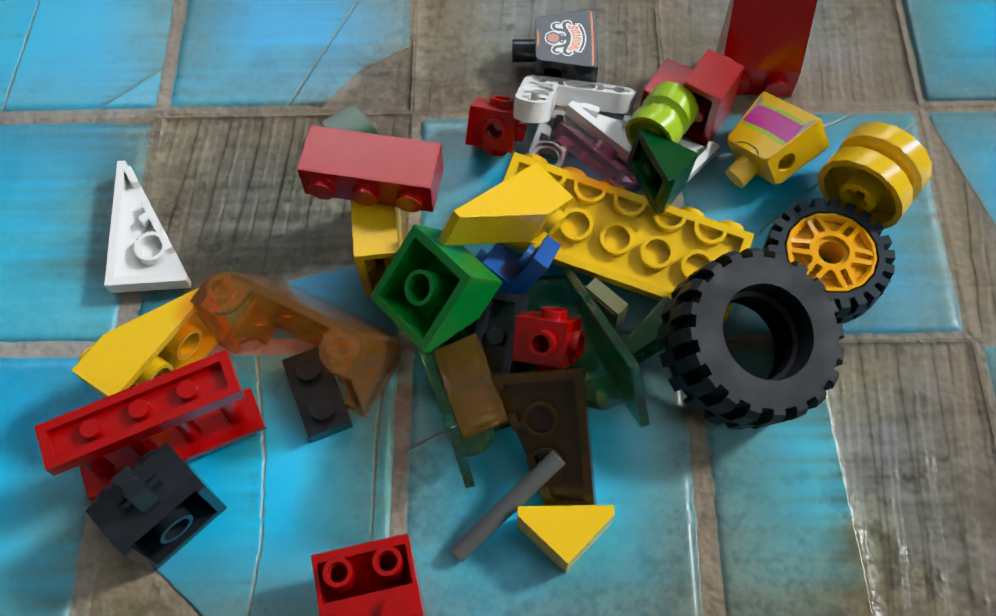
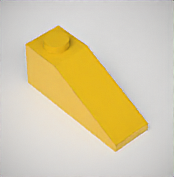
(510, 211)

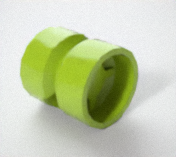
(666, 111)

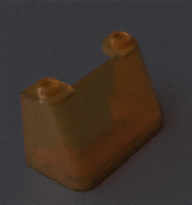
(254, 306)

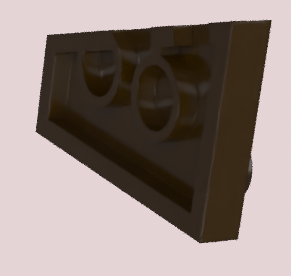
(548, 415)

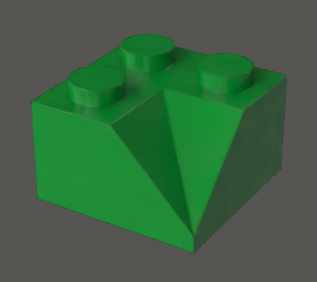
(433, 288)

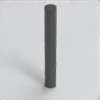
(507, 506)

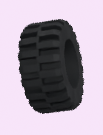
(798, 320)

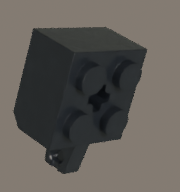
(155, 508)

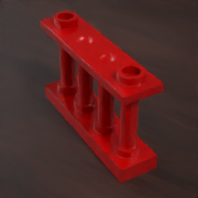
(188, 408)

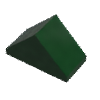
(660, 167)

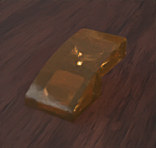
(469, 386)

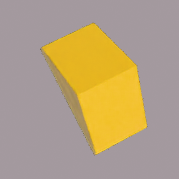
(564, 531)

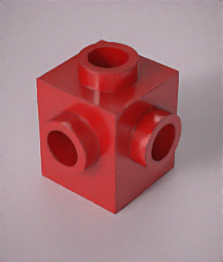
(493, 125)
(548, 339)

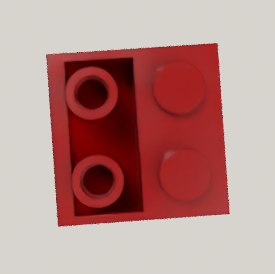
(369, 580)

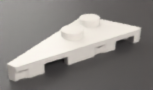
(614, 133)
(138, 247)

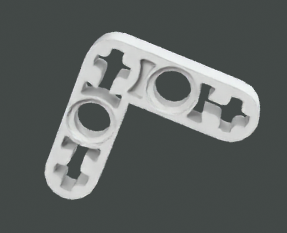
(540, 94)

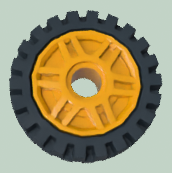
(854, 247)

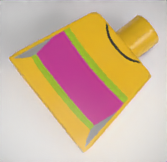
(774, 141)

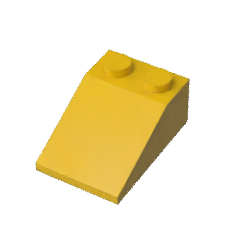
(146, 348)

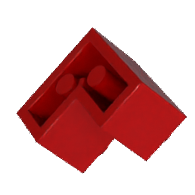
(713, 85)

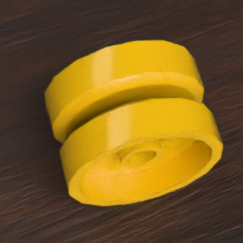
(877, 171)

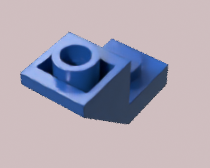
(521, 271)

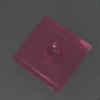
(597, 156)

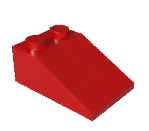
(768, 41)

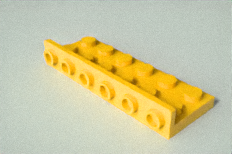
(622, 239)

